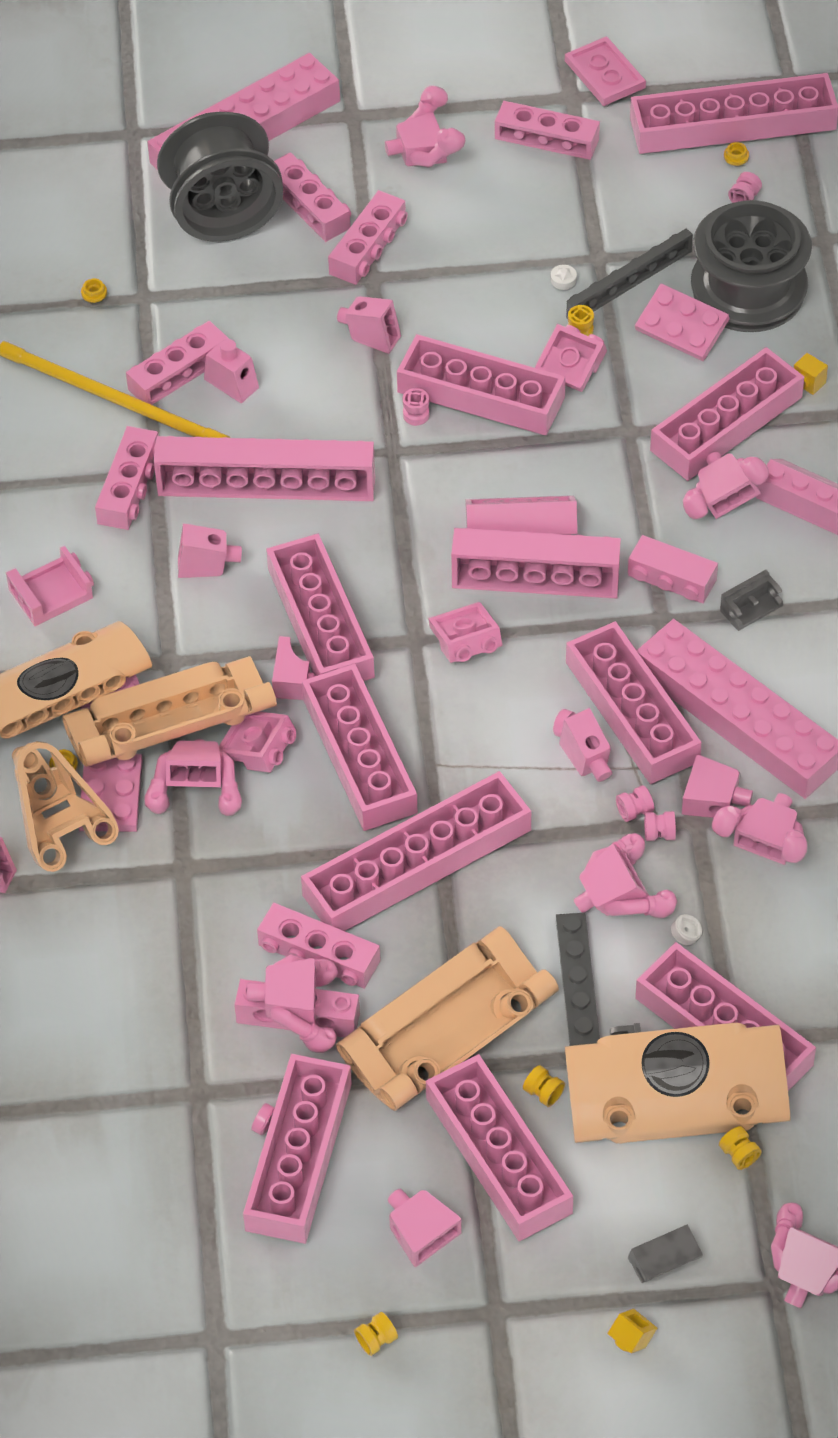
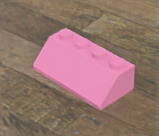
(801, 494)
(525, 514)

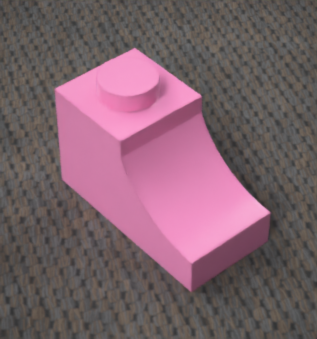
(289, 672)

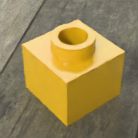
(813, 371)
(632, 1331)

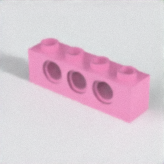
(547, 130)
(312, 199)
(367, 237)
(174, 364)
(127, 479)
(310, 933)
(332, 1010)

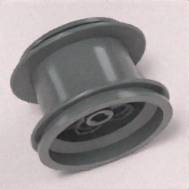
(220, 176)
(751, 264)

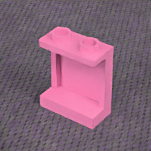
(51, 588)

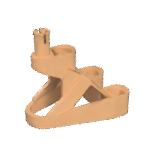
(45, 832)

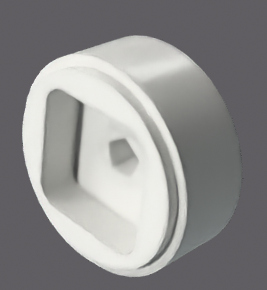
(563, 277)
(686, 929)

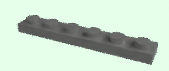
(634, 272)
(577, 979)

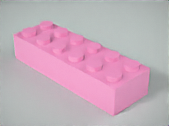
(482, 384)
(727, 413)
(535, 563)
(318, 607)
(633, 702)
(359, 747)
(693, 995)
(499, 1147)
(297, 1148)

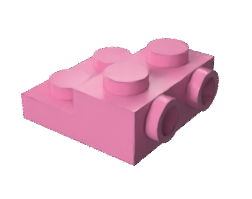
(572, 355)
(466, 632)
(259, 740)

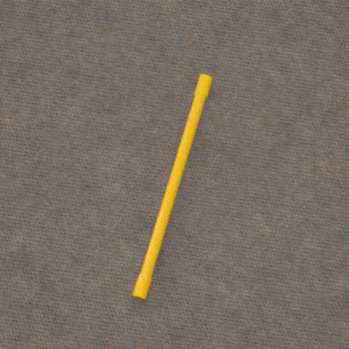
(21, 356)

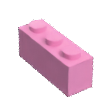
(672, 569)

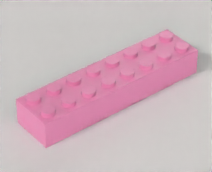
(276, 100)
(733, 113)
(265, 468)
(741, 709)
(416, 853)

